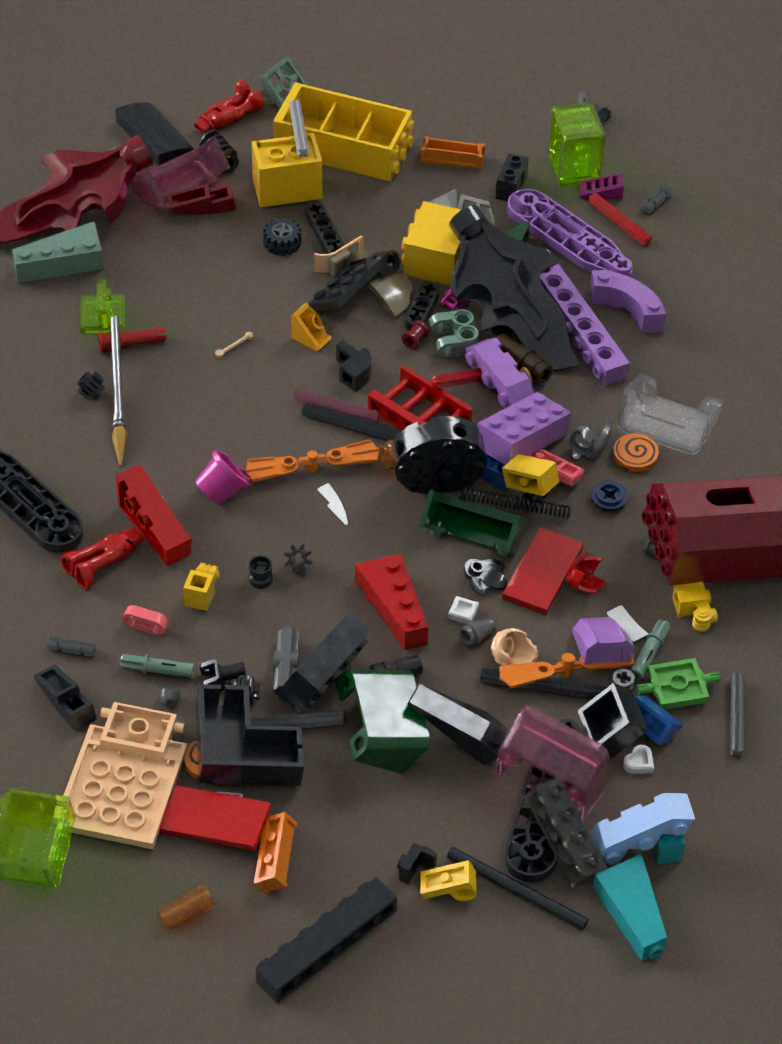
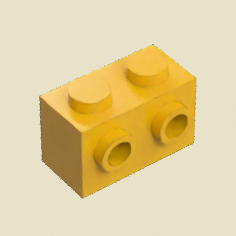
(530, 474)

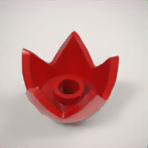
(582, 575)

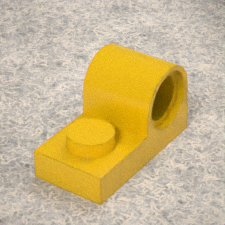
(452, 879)

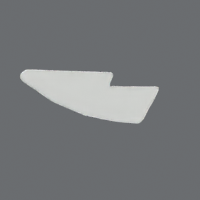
(335, 503)

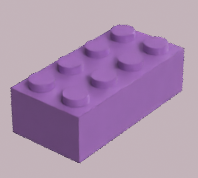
(524, 427)

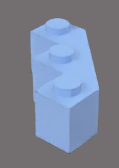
(643, 826)

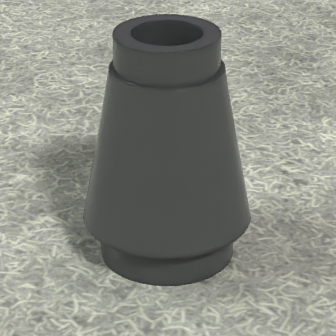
(475, 632)

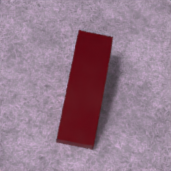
(202, 200)

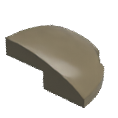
(394, 292)

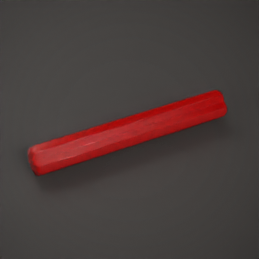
(620, 219)

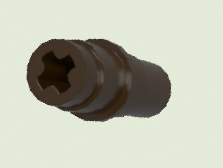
(526, 358)

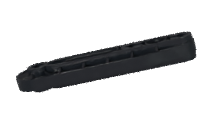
(48, 520)
(526, 849)

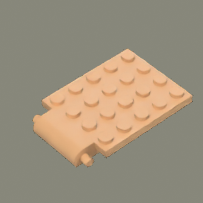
(126, 775)

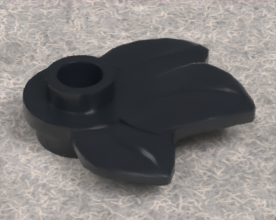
(486, 576)

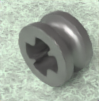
(624, 674)

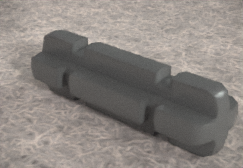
(656, 199)
(72, 646)

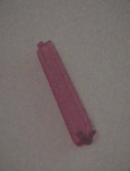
(303, 396)

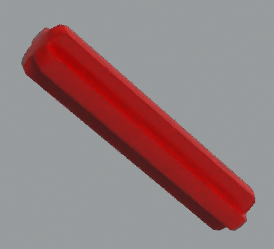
(457, 378)

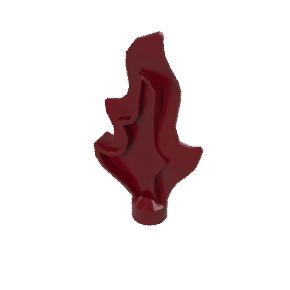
(75, 186)

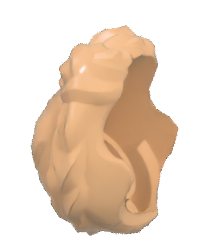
(513, 647)

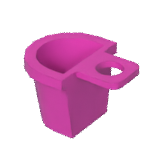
(222, 478)

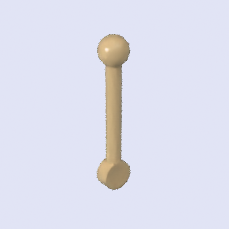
(220, 353)

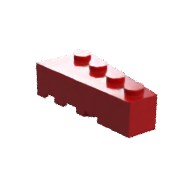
(152, 515)
(393, 595)

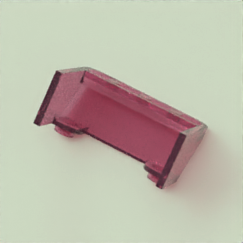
(180, 173)
(558, 752)

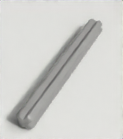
(299, 128)

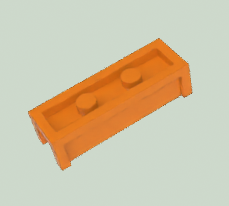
(452, 153)
(275, 853)

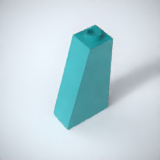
(632, 904)

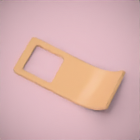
(321, 261)

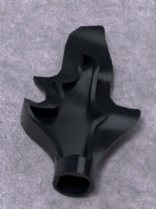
(507, 283)

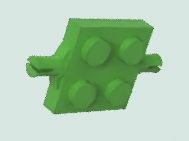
(678, 683)

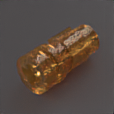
(186, 906)

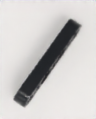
(326, 232)

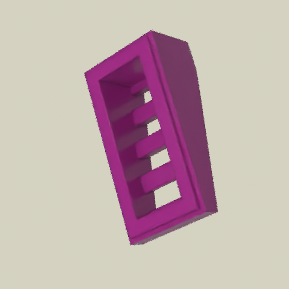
(607, 186)

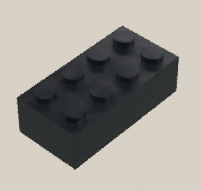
(325, 663)

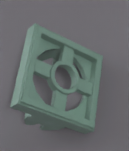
(290, 74)

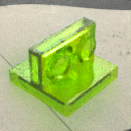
(99, 308)

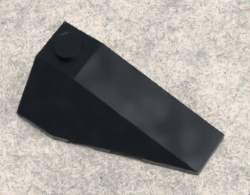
(464, 724)

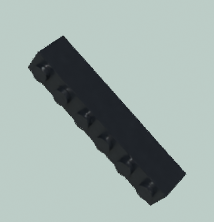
(325, 939)

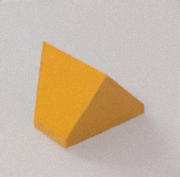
(308, 328)

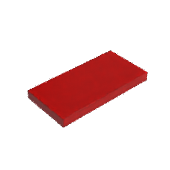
(542, 571)
(215, 818)

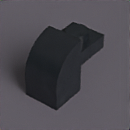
(354, 367)

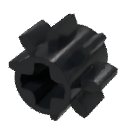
(90, 385)
(291, 561)
(254, 688)

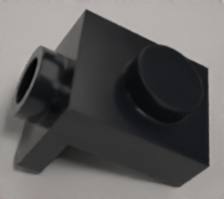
(415, 857)

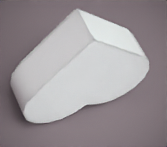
(639, 761)

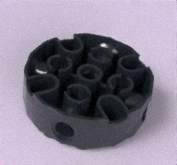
(439, 455)

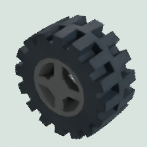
(282, 236)

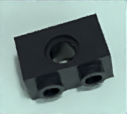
(511, 176)

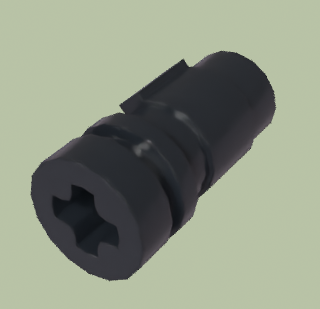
(407, 663)

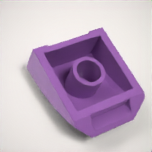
(602, 641)

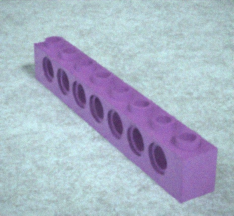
(585, 328)

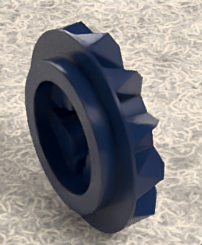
(609, 488)

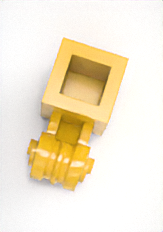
(200, 586)
(694, 601)

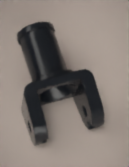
(222, 673)

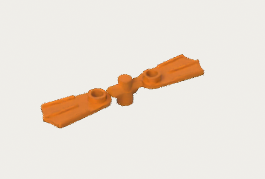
(271, 467)
(527, 673)

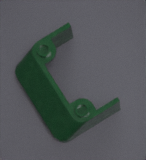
(473, 522)

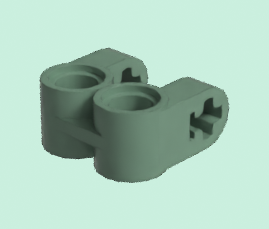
(463, 331)

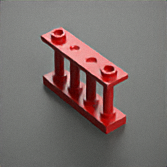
(400, 416)

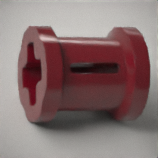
(415, 335)

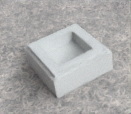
(463, 610)

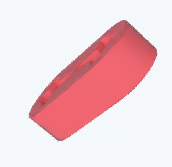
(145, 620)

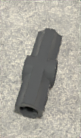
(285, 657)

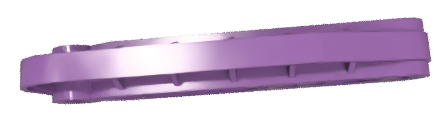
(567, 232)

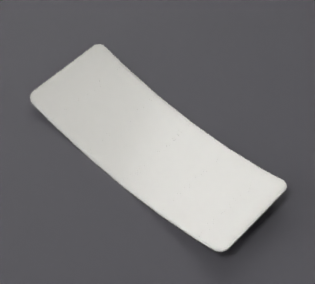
(622, 617)

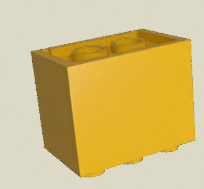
(284, 176)
(431, 245)

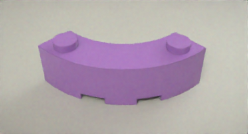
(626, 292)

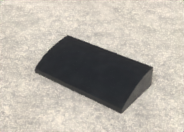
(157, 133)

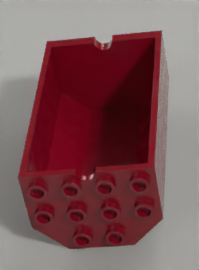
(716, 529)

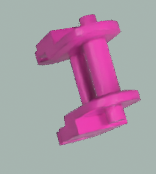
(448, 297)

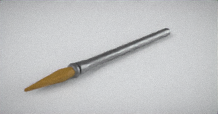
(119, 434)

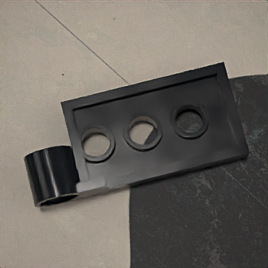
(353, 278)

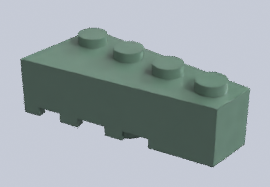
(59, 255)

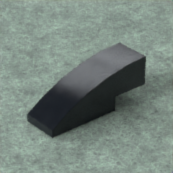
(66, 697)

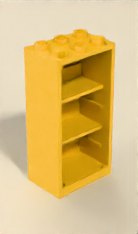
(350, 130)

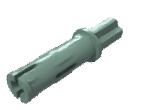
(653, 642)
(158, 666)

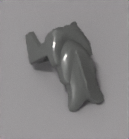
(598, 442)

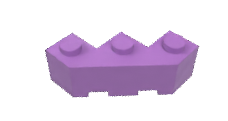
(499, 371)

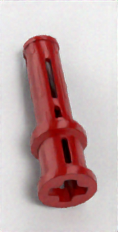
(131, 338)

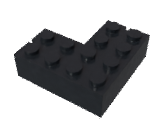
(242, 752)

